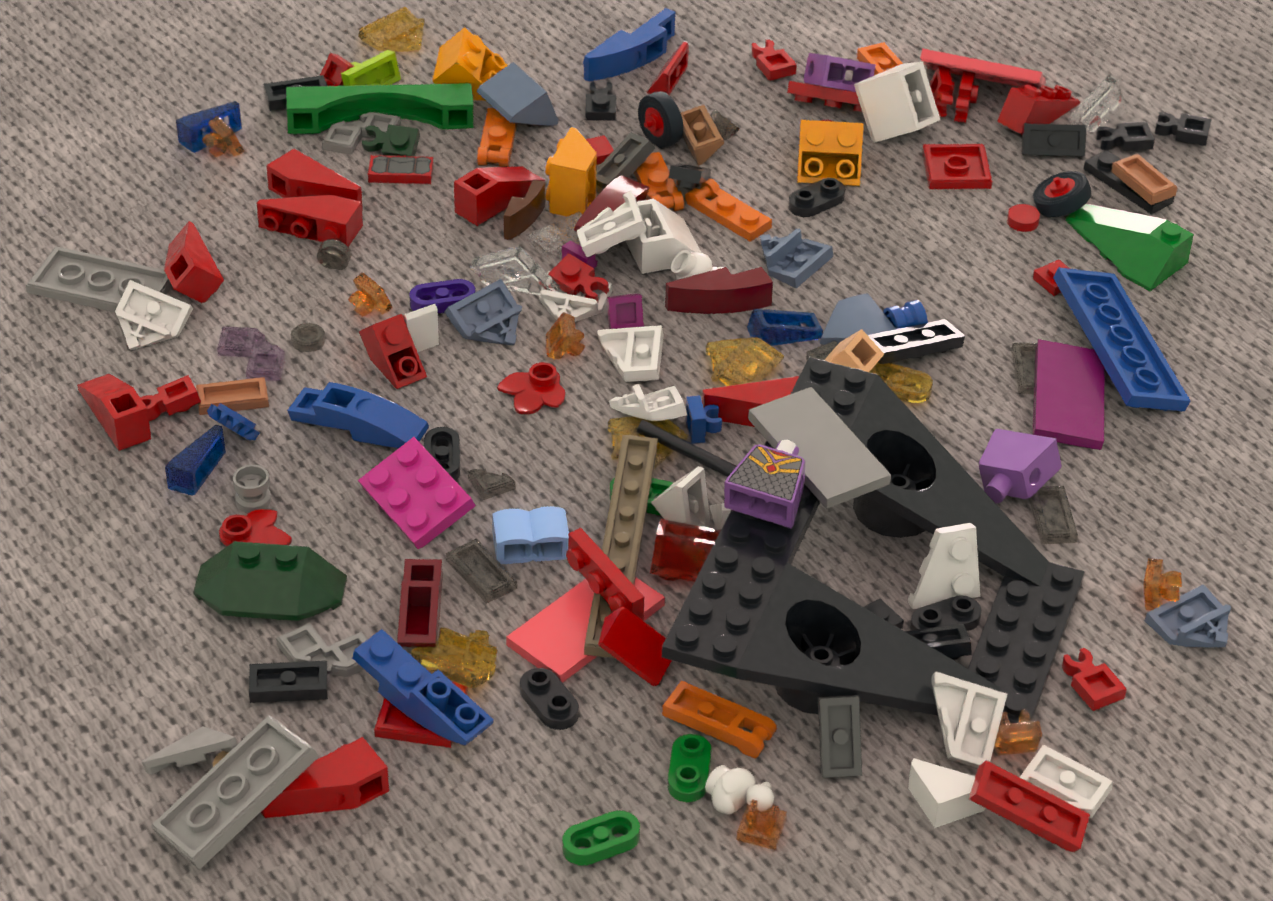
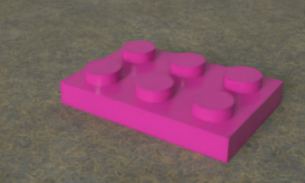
(416, 493)

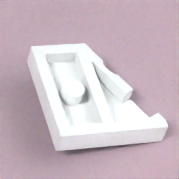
(612, 227)
(634, 351)
(949, 567)
(967, 718)
(1067, 780)

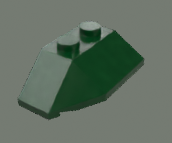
(269, 582)

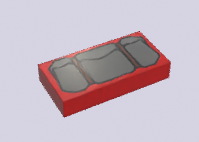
(400, 169)

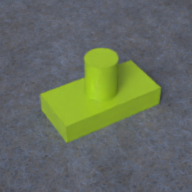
(375, 71)

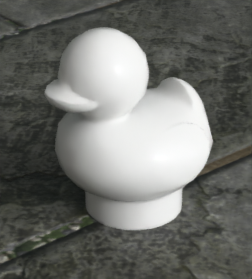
(690, 264)
(734, 788)

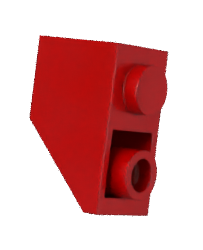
(393, 351)

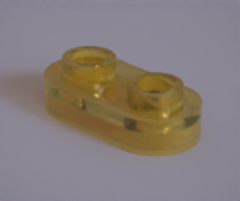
(905, 382)

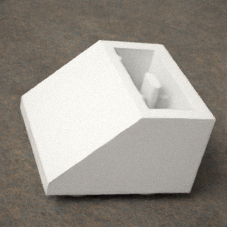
(897, 101)
(663, 240)

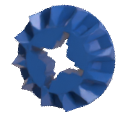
(233, 421)

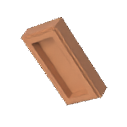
(1144, 179)
(234, 394)

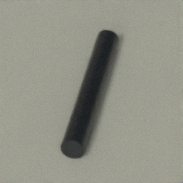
(686, 448)

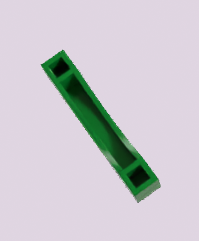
(319, 107)

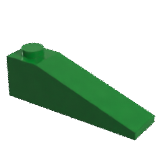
(1139, 245)

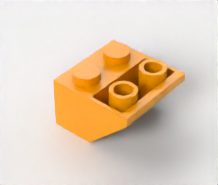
(466, 61)
(830, 151)
(571, 175)

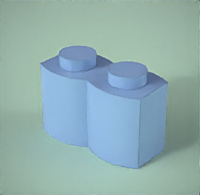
(530, 535)

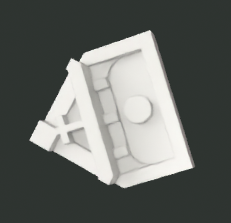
(577, 305)
(150, 316)
(654, 406)

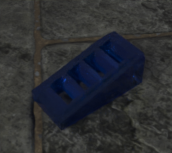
(190, 126)
(776, 328)
(196, 462)

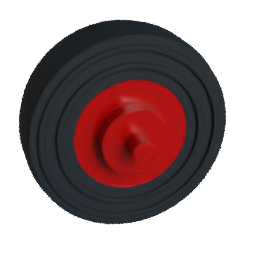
(660, 119)
(1062, 194)

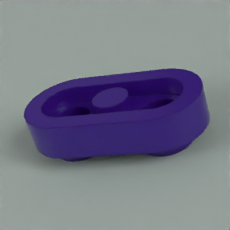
(440, 293)

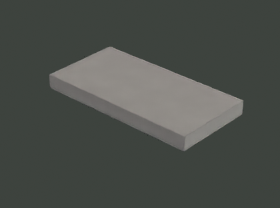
(91, 278)
(835, 459)
(234, 791)

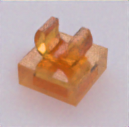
(222, 138)
(369, 296)
(564, 338)
(1160, 584)
(1018, 737)
(761, 827)

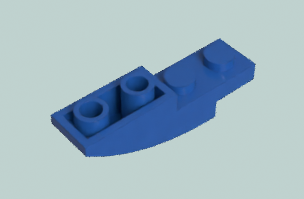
(631, 51)
(362, 413)
(420, 695)

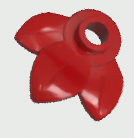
(534, 388)
(253, 528)

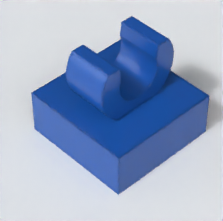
(701, 419)

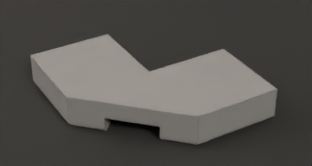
(345, 137)
(307, 645)

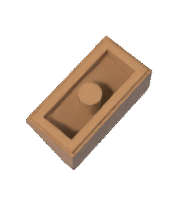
(700, 134)

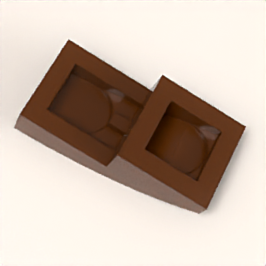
(524, 211)

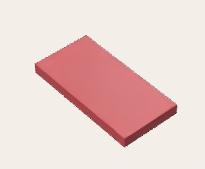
(983, 69)
(558, 633)

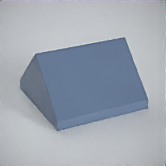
(518, 97)

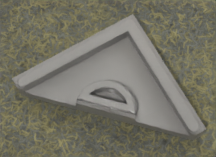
(189, 749)

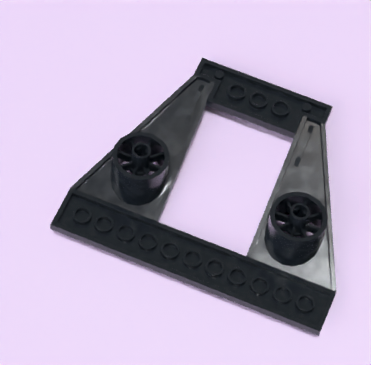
(787, 630)

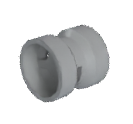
(251, 488)

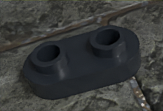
(816, 197)
(444, 446)
(948, 612)
(547, 695)

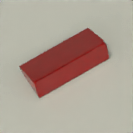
(671, 71)
(634, 645)

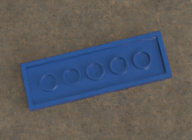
(1121, 340)

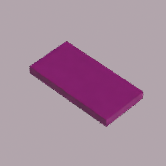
(1069, 394)

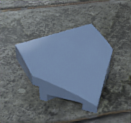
(794, 258)
(487, 315)
(853, 315)
(1192, 621)

